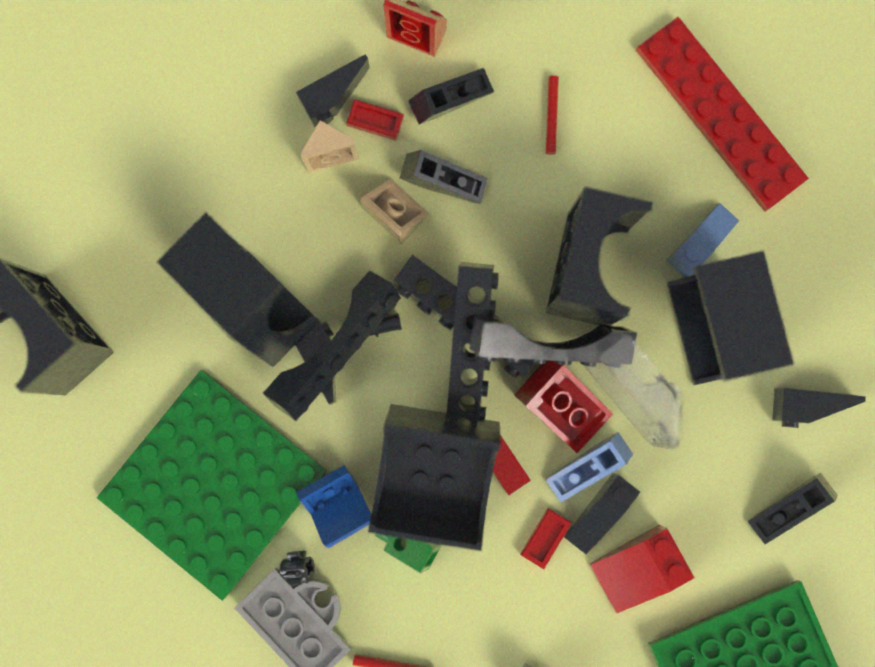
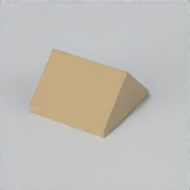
(328, 148)
(394, 209)

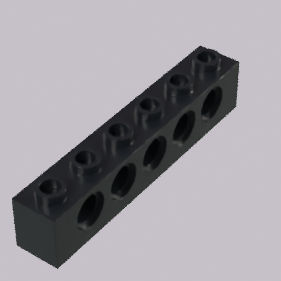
(417, 271)
(470, 276)

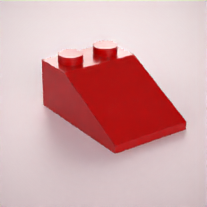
(414, 26)
(563, 404)
(642, 569)

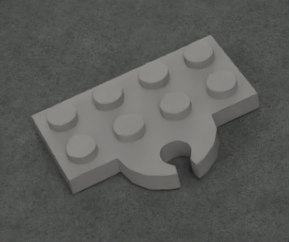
(295, 622)

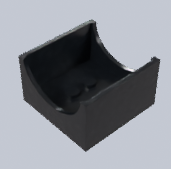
(577, 281)
(236, 291)
(730, 319)
(57, 338)
(434, 477)

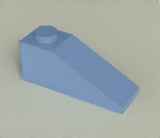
(702, 241)
(590, 467)

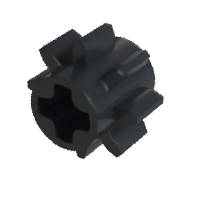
(297, 567)

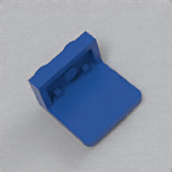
(336, 506)

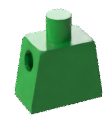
(416, 555)

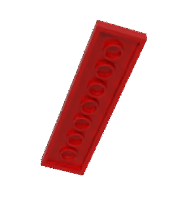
(722, 114)

